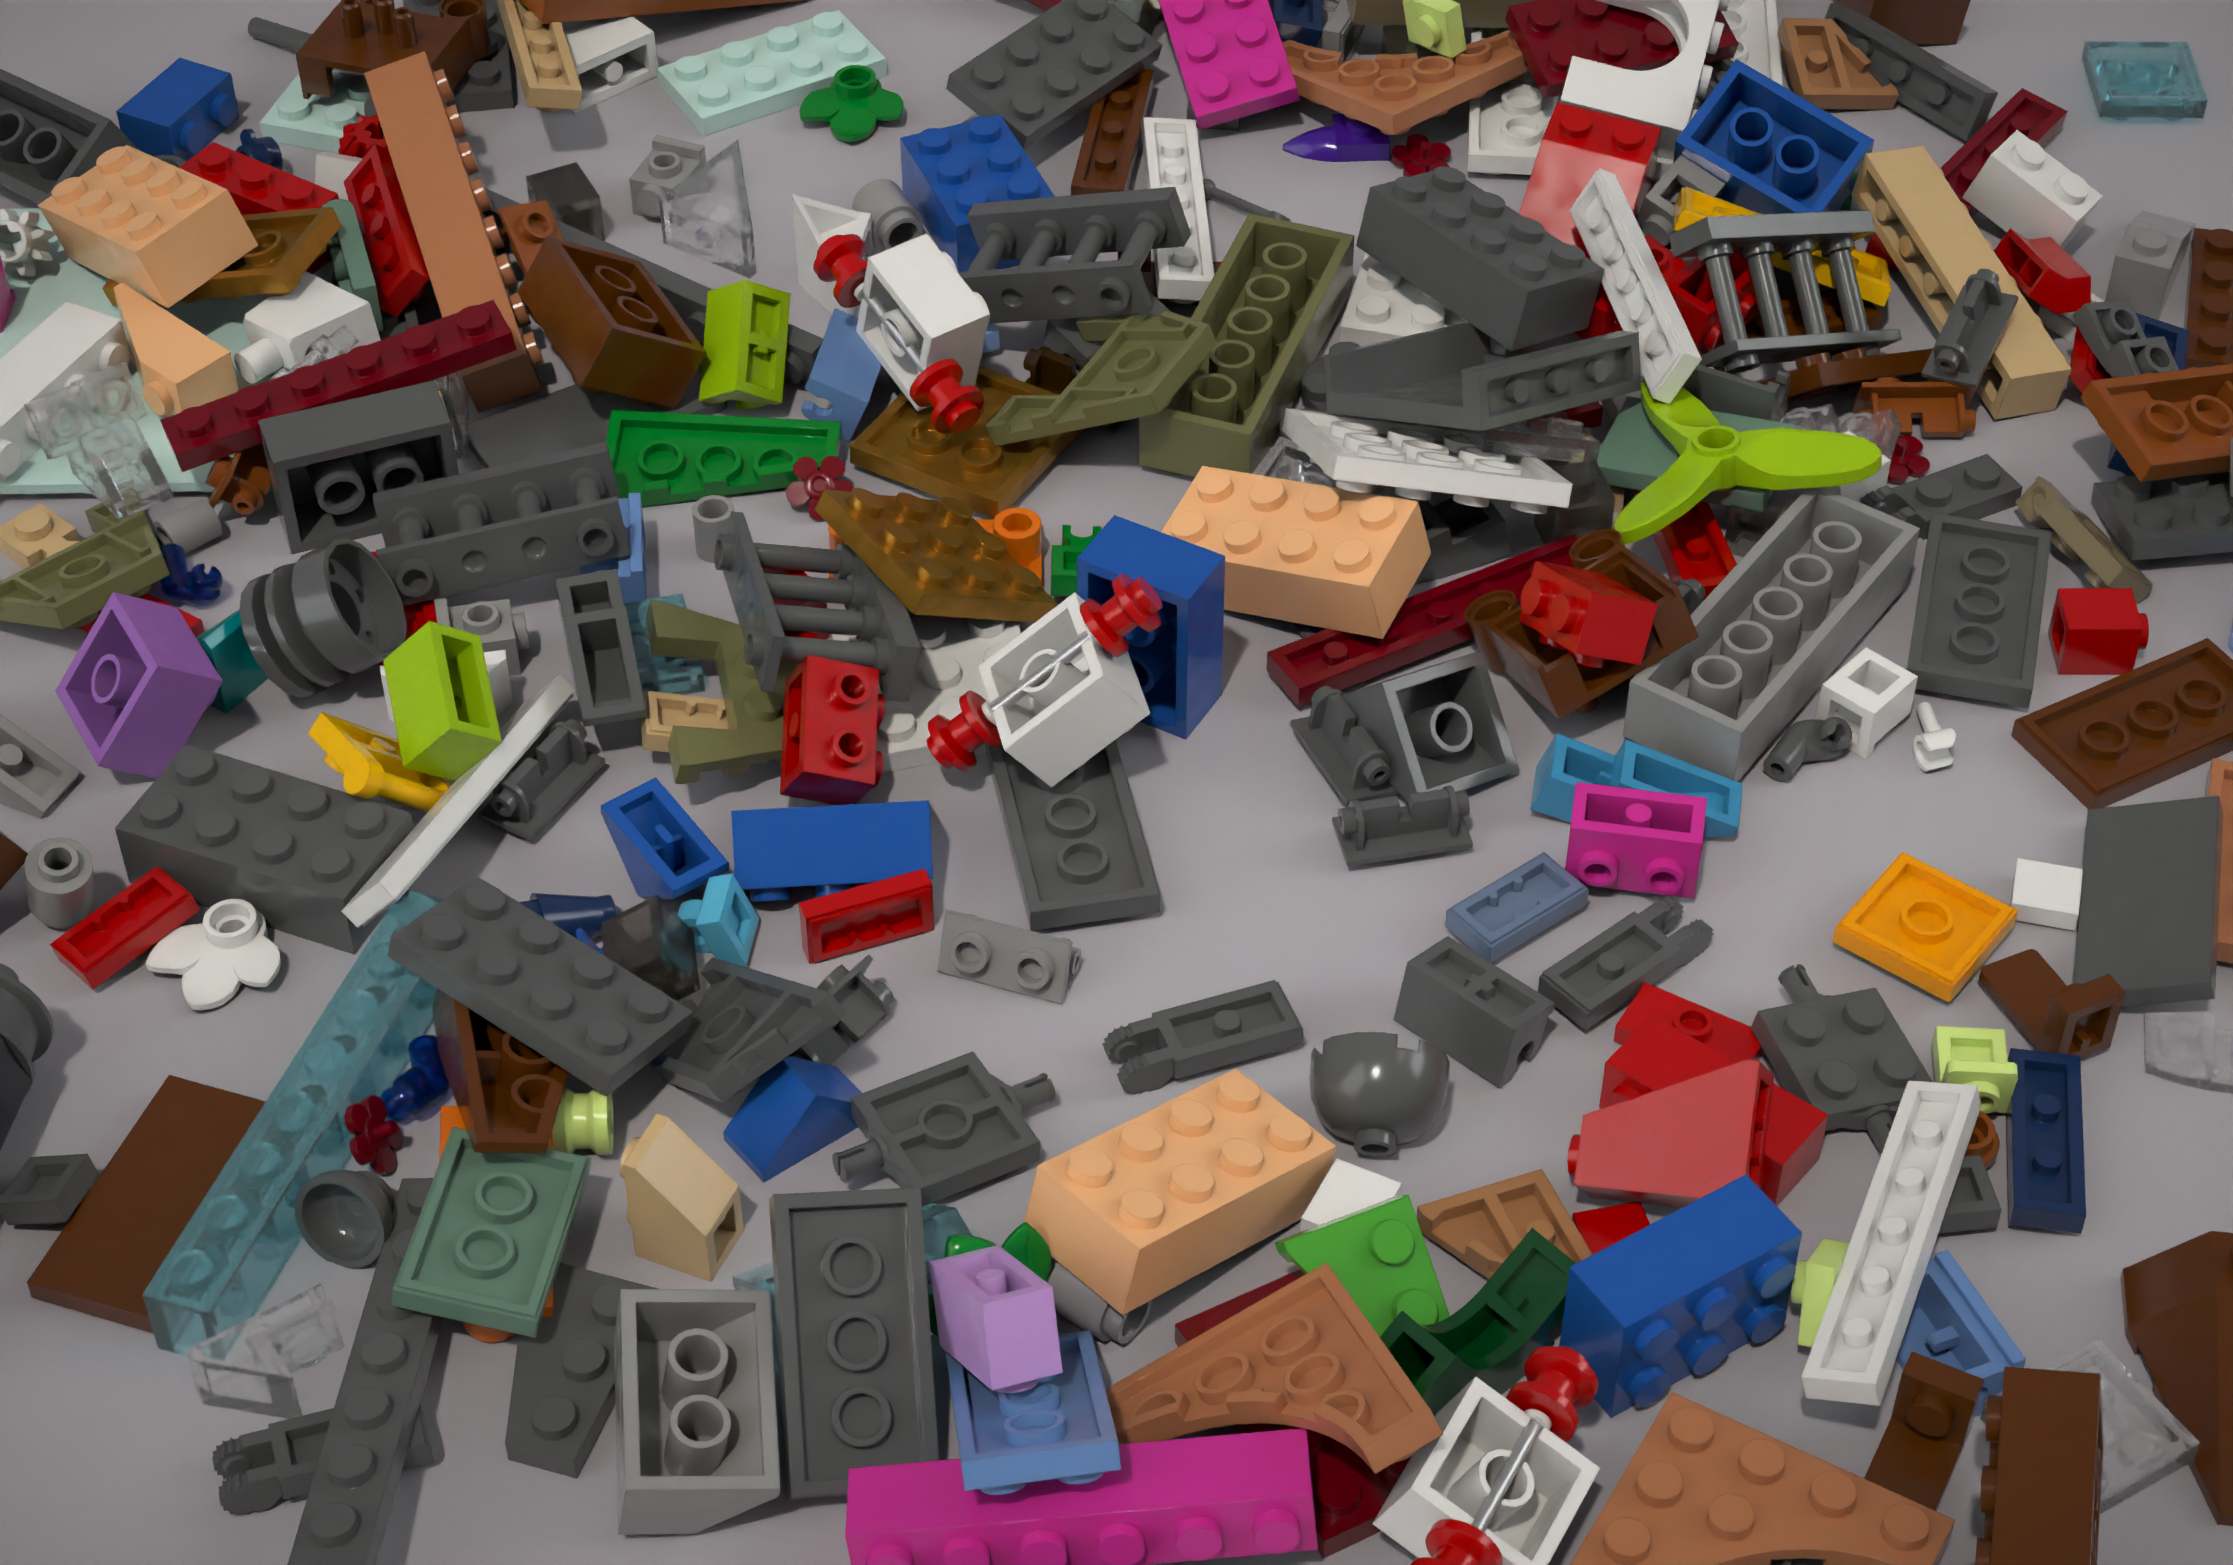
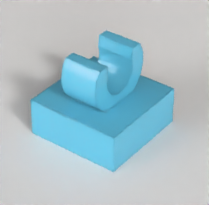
(722, 920)

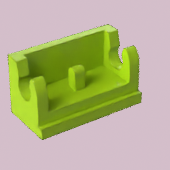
(745, 345)

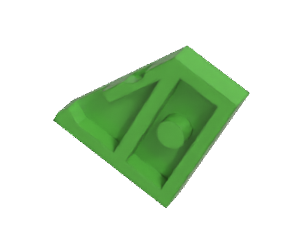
(1377, 1259)

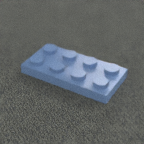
(1037, 1434)

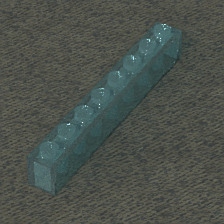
(248, 1216)

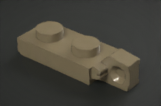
(2081, 538)

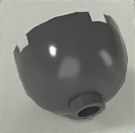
(1377, 1091)

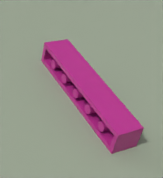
(1162, 1507)

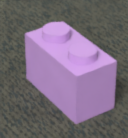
(996, 1318)

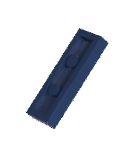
(2046, 1142)

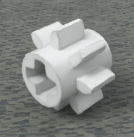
(33, 245)

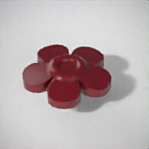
(1420, 155)
(1907, 460)
(813, 482)
(373, 1136)

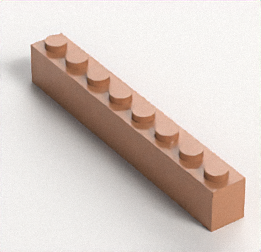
(450, 220)

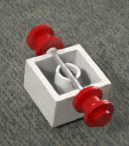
(914, 321)
(1056, 687)
(1501, 1472)

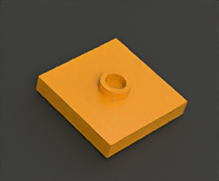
(1925, 926)

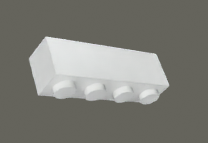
(57, 352)

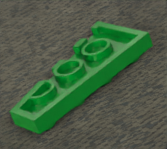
(707, 455)

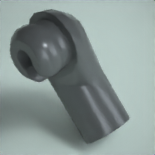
(1807, 742)

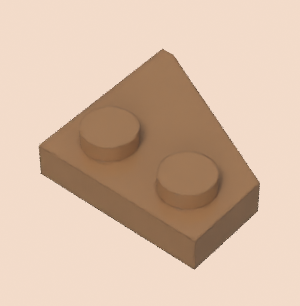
(1829, 68)
(1493, 1219)

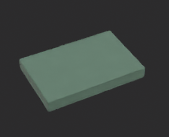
(1639, 454)
(491, 1236)

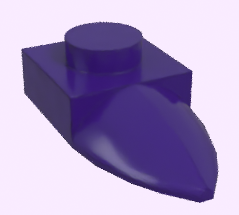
(1341, 142)

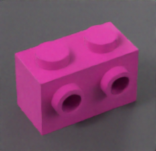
(1636, 839)

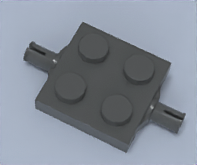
(1839, 1054)
(945, 1128)

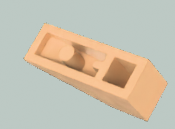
(172, 358)

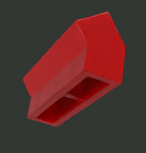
(2045, 272)

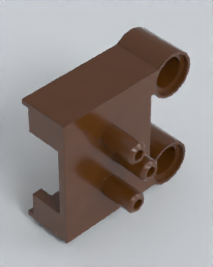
(374, 34)
(1551, 672)

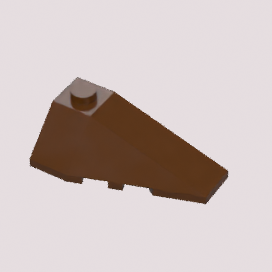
(498, 1082)
(2183, 1327)

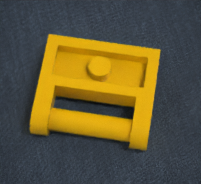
(374, 764)

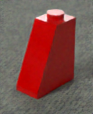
(1677, 1139)

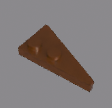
(1820, 376)

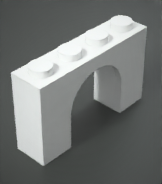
(1657, 95)

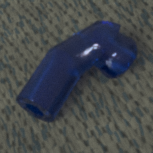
(186, 585)
(421, 1085)

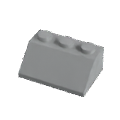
(693, 1408)

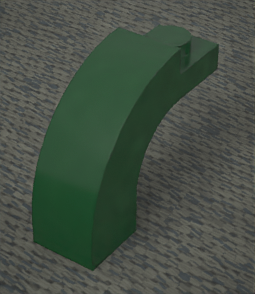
(1489, 1333)

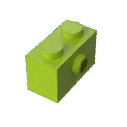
(442, 701)

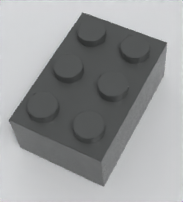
(339, 454)

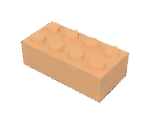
(147, 224)
(1306, 548)
(1177, 1189)

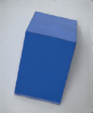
(660, 842)
(791, 1115)

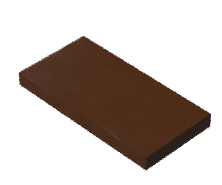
(2136, 726)
(143, 1202)

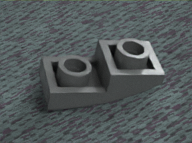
(2119, 340)

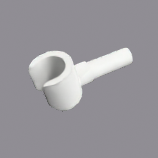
(1932, 746)

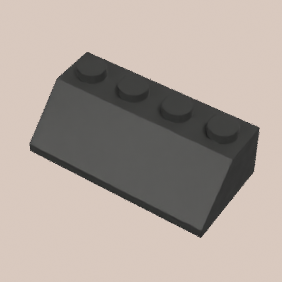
(48, 138)

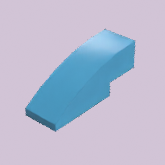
(1633, 768)

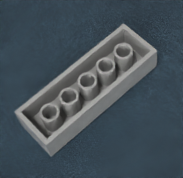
(1772, 633)

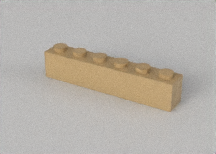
(1936, 252)

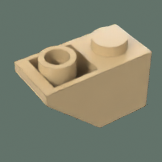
(679, 1201)

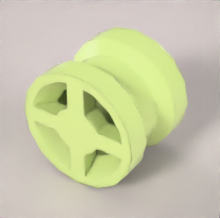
(584, 1122)

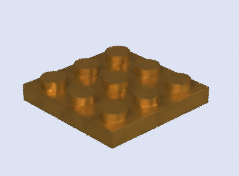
(962, 464)
(935, 556)

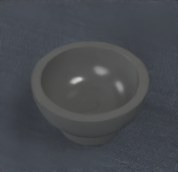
(345, 1216)

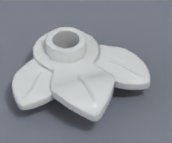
(218, 954)

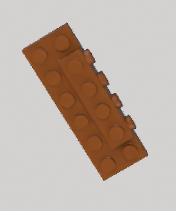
(2167, 420)

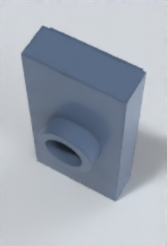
(1516, 907)

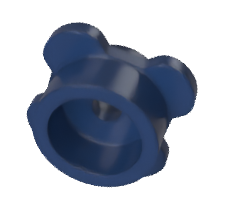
(262, 149)

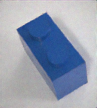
(180, 110)

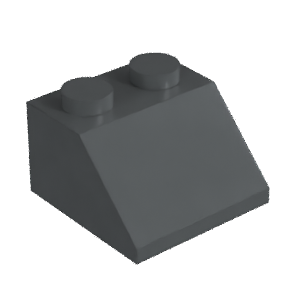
(1438, 726)

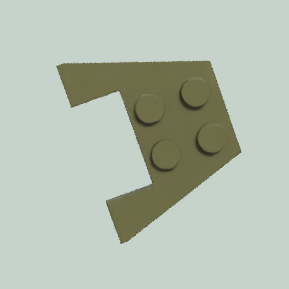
(1125, 380)
(79, 580)
(751, 714)

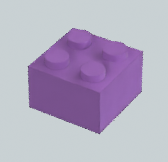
(138, 685)

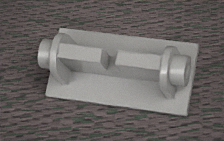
(1007, 956)

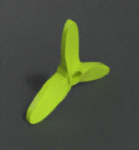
(1722, 458)

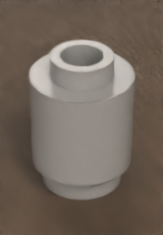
(892, 213)
(60, 882)
(1089, 1311)

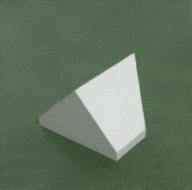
(813, 225)

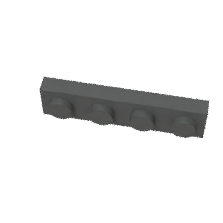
(1921, 78)

